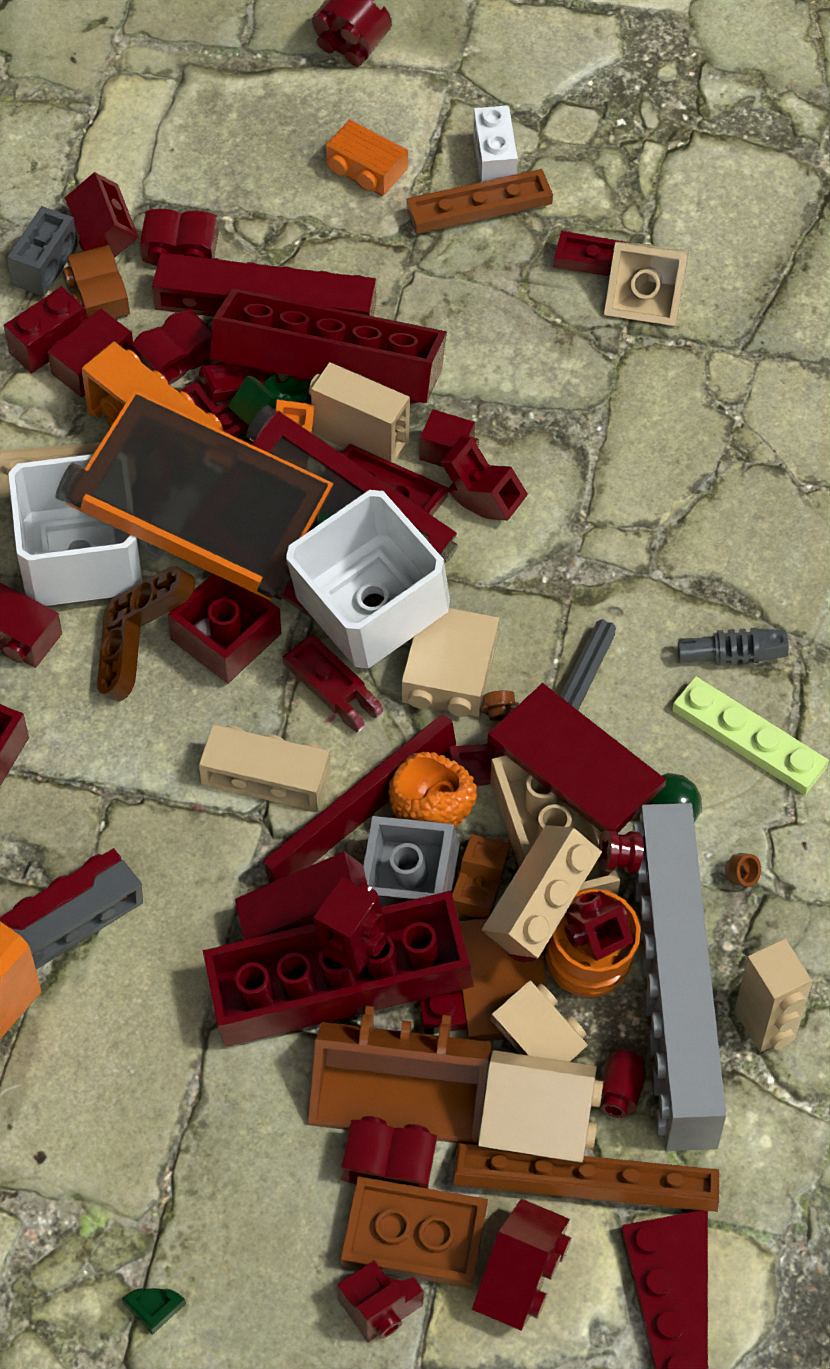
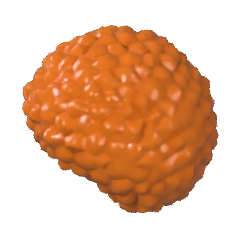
(432, 790)

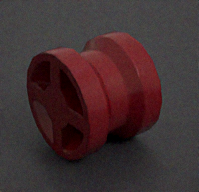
(620, 851)

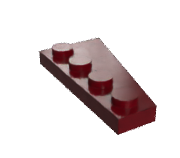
(672, 1286)

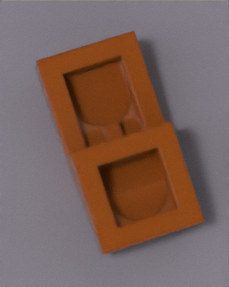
(480, 876)

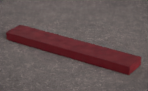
(354, 805)

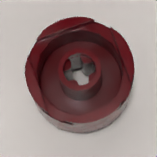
(351, 28)

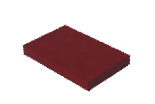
(415, 487)

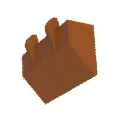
(399, 1078)

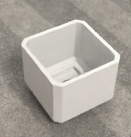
(51, 539)
(362, 553)

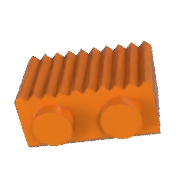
(366, 157)

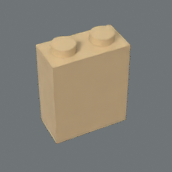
(360, 413)
(451, 663)
(539, 1106)

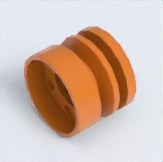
(580, 972)

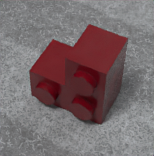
(521, 1258)

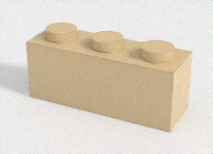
(265, 767)
(541, 891)
(773, 996)

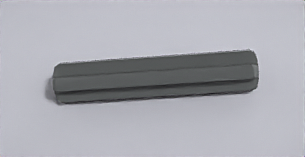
(588, 663)

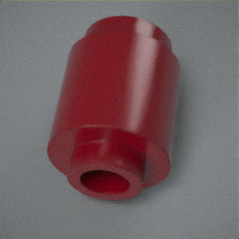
(622, 1083)

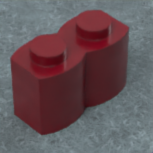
(178, 233)
(175, 346)
(388, 1152)

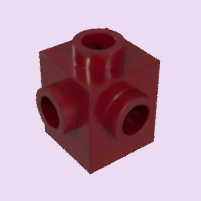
(597, 925)

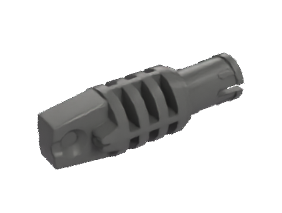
(732, 646)

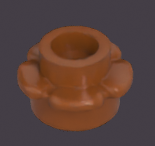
(498, 704)

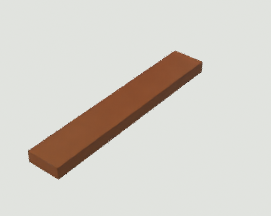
(593, 1179)

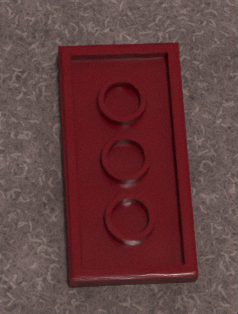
(576, 760)

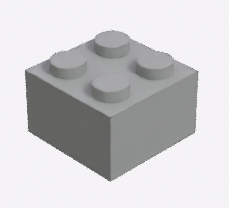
(410, 858)

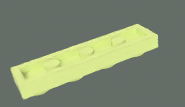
(750, 735)

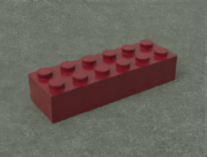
(305, 337)
(289, 984)

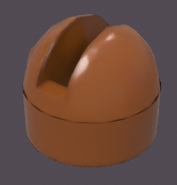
(747, 865)

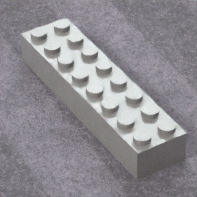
(678, 981)

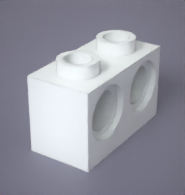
(494, 143)

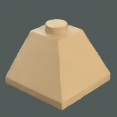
(646, 282)

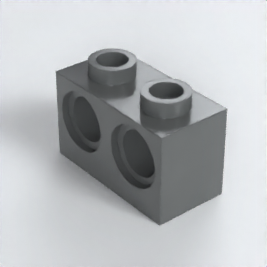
(42, 251)

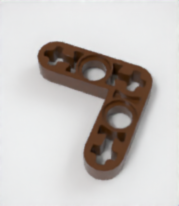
(123, 622)

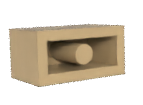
(537, 1027)

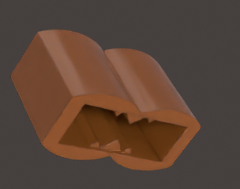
(97, 282)

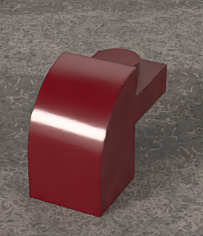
(481, 487)

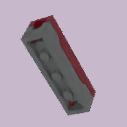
(75, 906)

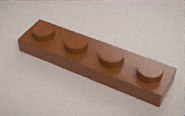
(479, 201)

